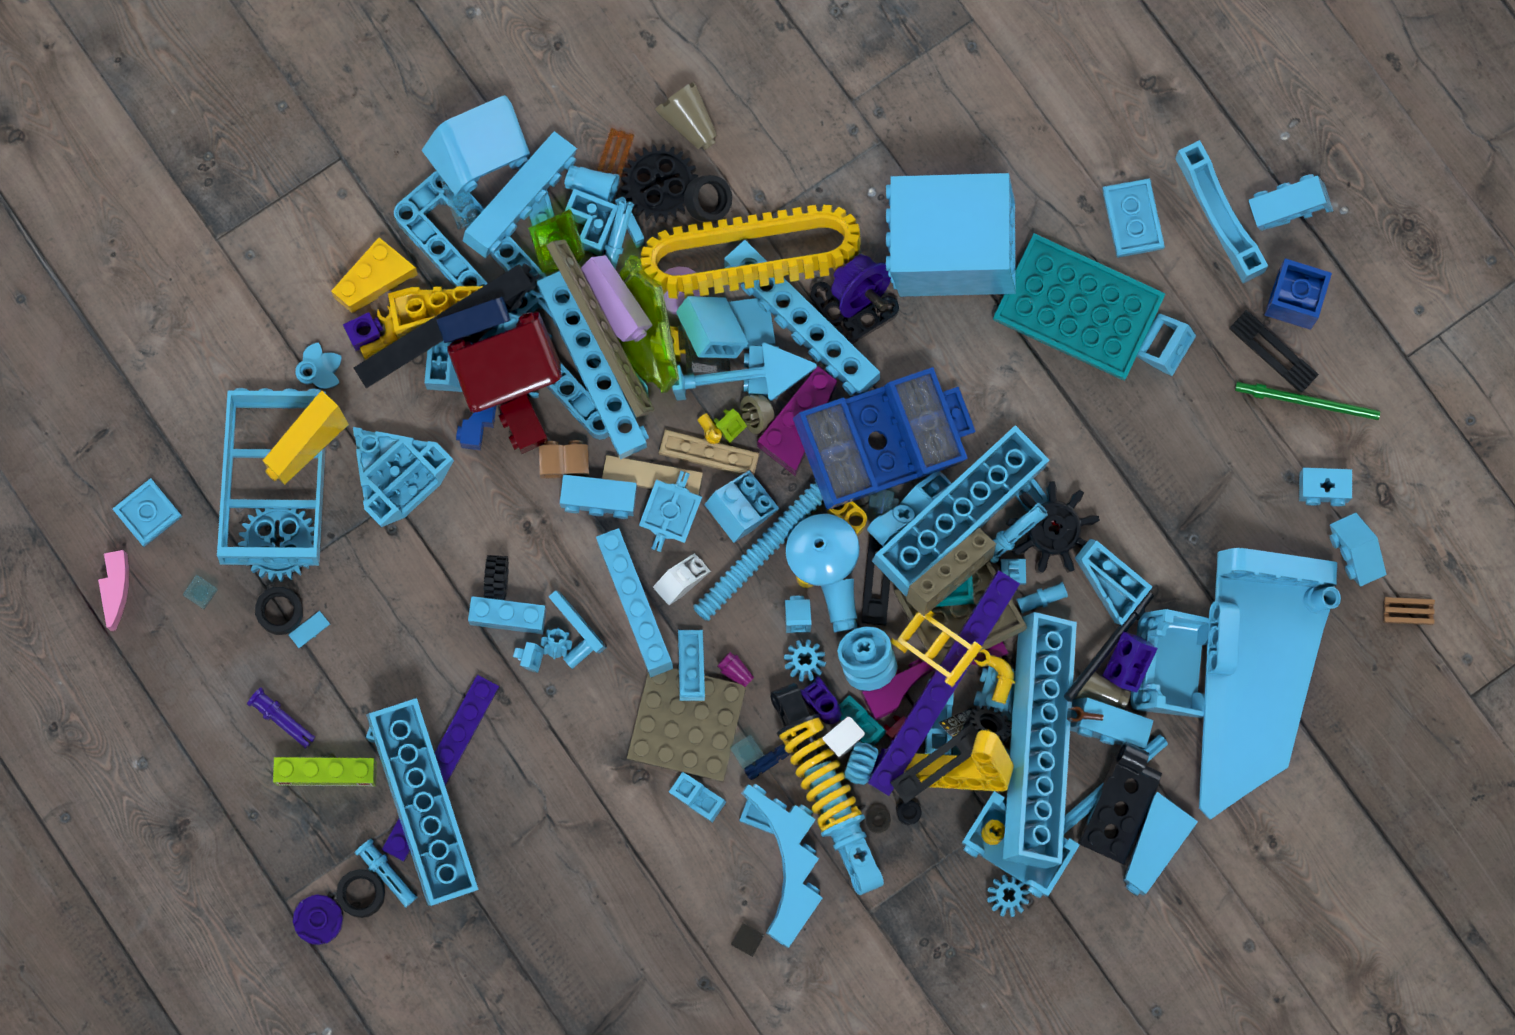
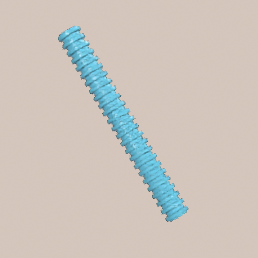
(759, 552)

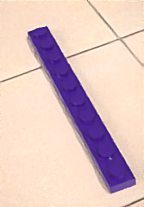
(937, 691)

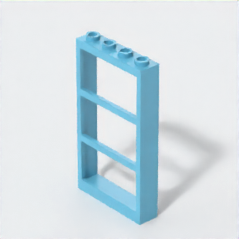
(265, 555)

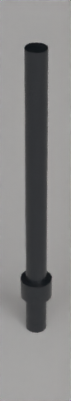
(1106, 649)

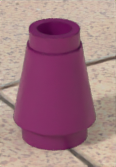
(735, 669)

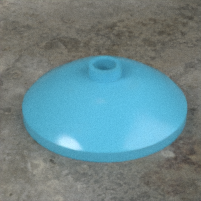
(831, 561)

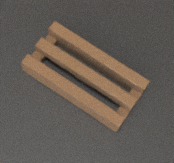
(1409, 601)

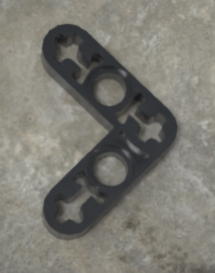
(854, 322)

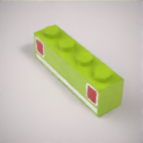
(324, 771)

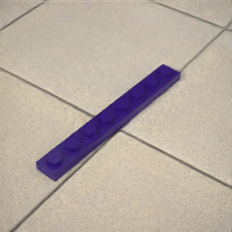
(451, 748)

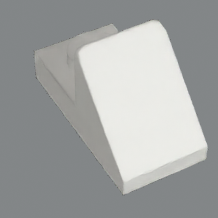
(844, 736)

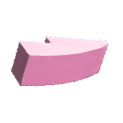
(115, 587)

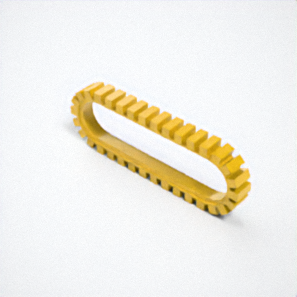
(752, 229)

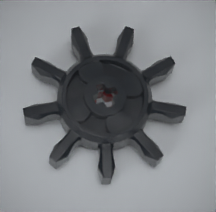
(1064, 538)

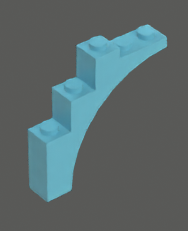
(789, 828)

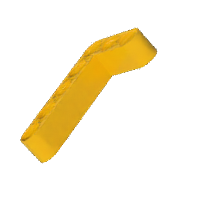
(985, 770)

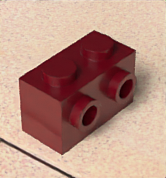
(523, 424)

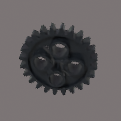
(649, 164)

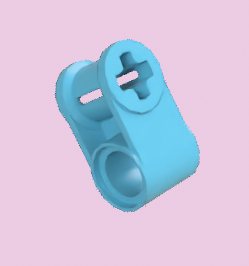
(890, 524)

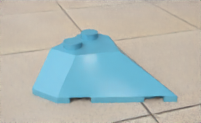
(397, 473)

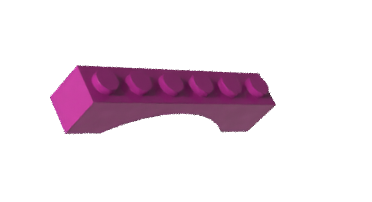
(888, 698)

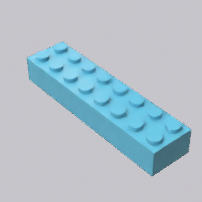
(961, 508)
(422, 802)

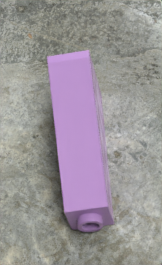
(616, 300)

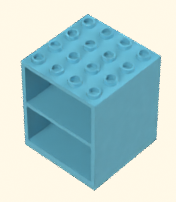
(951, 234)

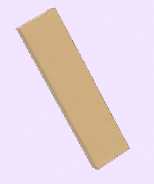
(706, 454)
(646, 473)

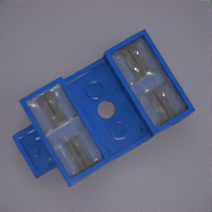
(919, 430)

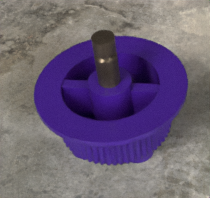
(860, 285)

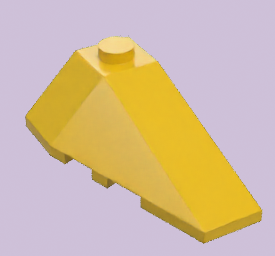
(415, 306)

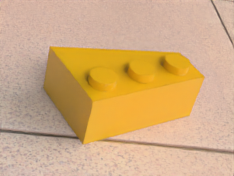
(373, 275)

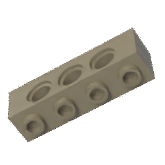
(951, 572)

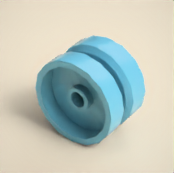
(867, 658)

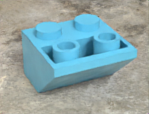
(440, 370)
(741, 506)

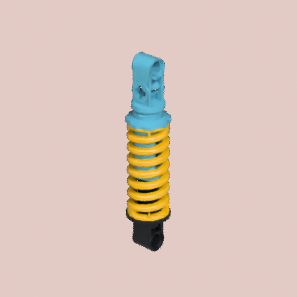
(837, 816)

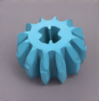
(804, 652)
(861, 763)
(999, 894)

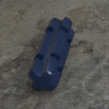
(766, 762)

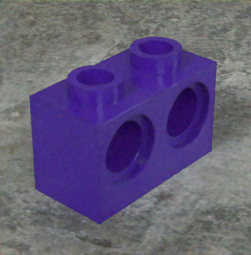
(1130, 662)

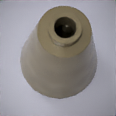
(689, 116)

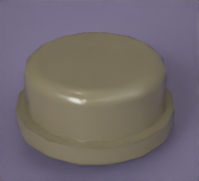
(756, 413)

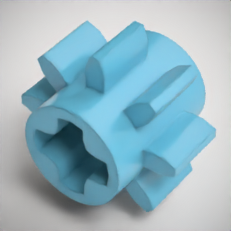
(556, 643)

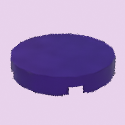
(318, 919)

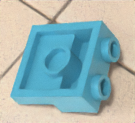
(984, 698)

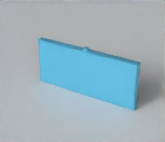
(309, 629)

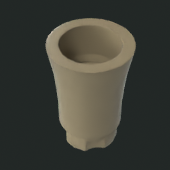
(1104, 691)

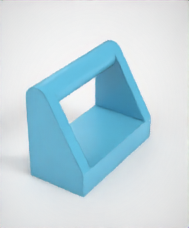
(1174, 350)

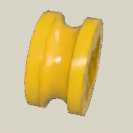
(990, 838)

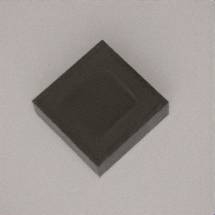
(747, 940)

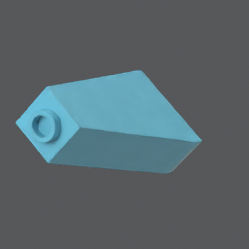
(1158, 841)

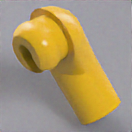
(712, 433)

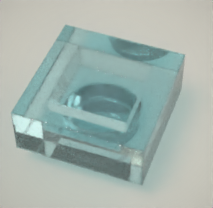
(200, 592)
(746, 751)

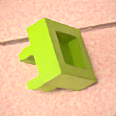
(730, 425)

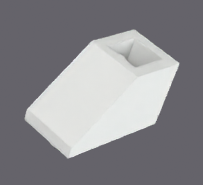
(681, 579)

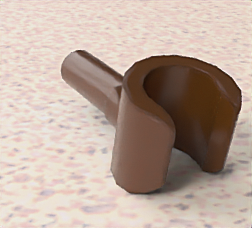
(1084, 715)

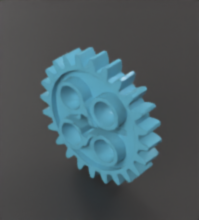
(299, 539)

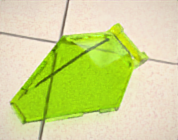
(654, 354)

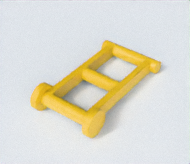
(902, 645)

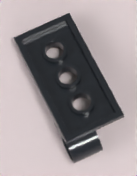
(1127, 764)

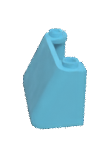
(477, 144)
(1175, 669)
(1039, 880)

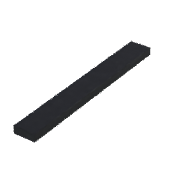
(429, 334)

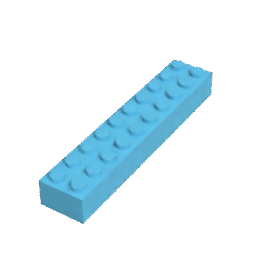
(1040, 742)

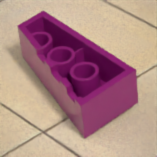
(781, 437)

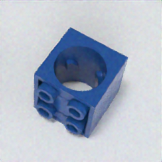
(1298, 294)

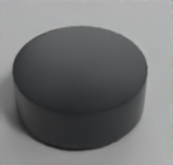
(909, 813)

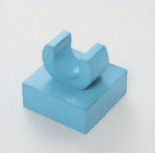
(1015, 569)
(530, 656)

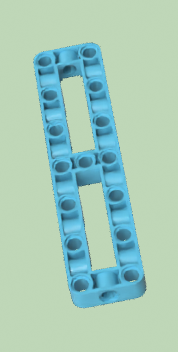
(459, 271)

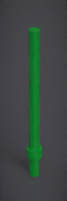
(1260, 391)

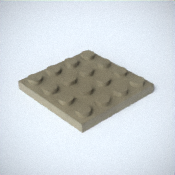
(954, 617)
(686, 734)

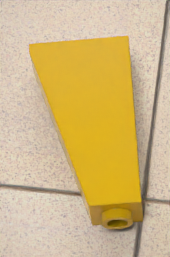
(305, 438)

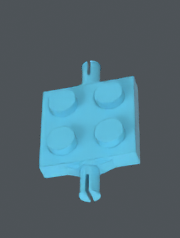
(670, 511)

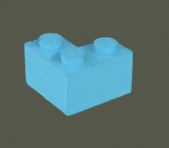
(596, 216)
(1358, 548)

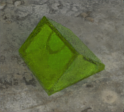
(554, 229)

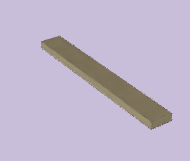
(600, 328)

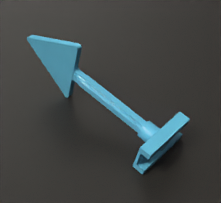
(780, 371)

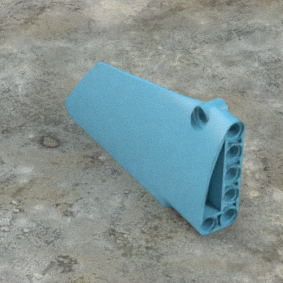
(1259, 666)

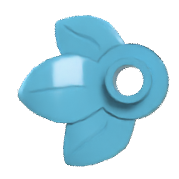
(322, 367)

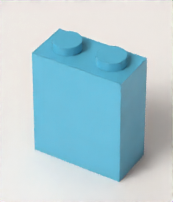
(712, 327)

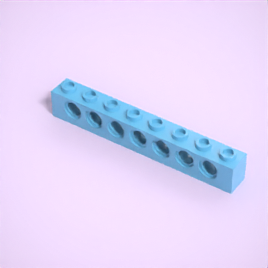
(857, 383)
(624, 443)

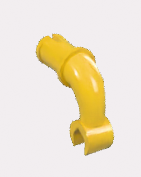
(388, 338)
(1005, 676)

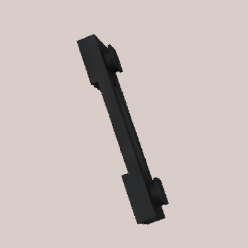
(1299, 376)
(875, 609)
(908, 784)

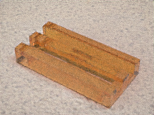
(621, 135)

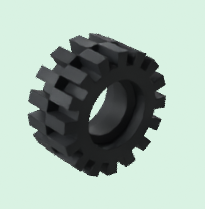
(496, 577)
(987, 718)

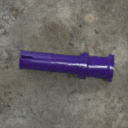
(272, 710)

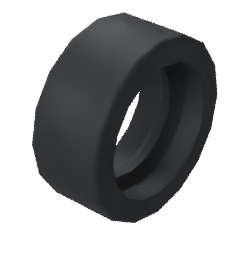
(724, 198)
(274, 592)
(342, 888)

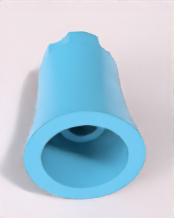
(592, 182)
(841, 605)

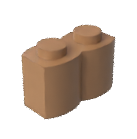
(562, 460)

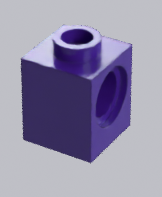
(353, 326)

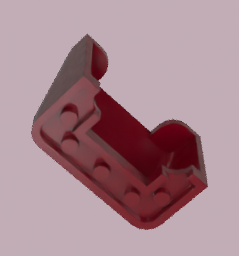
(505, 364)

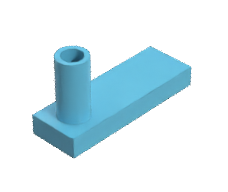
(591, 640)

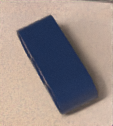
(473, 320)

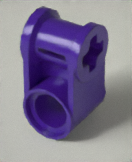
(819, 698)

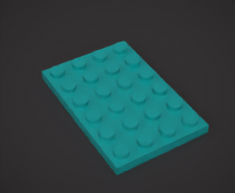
(1079, 307)

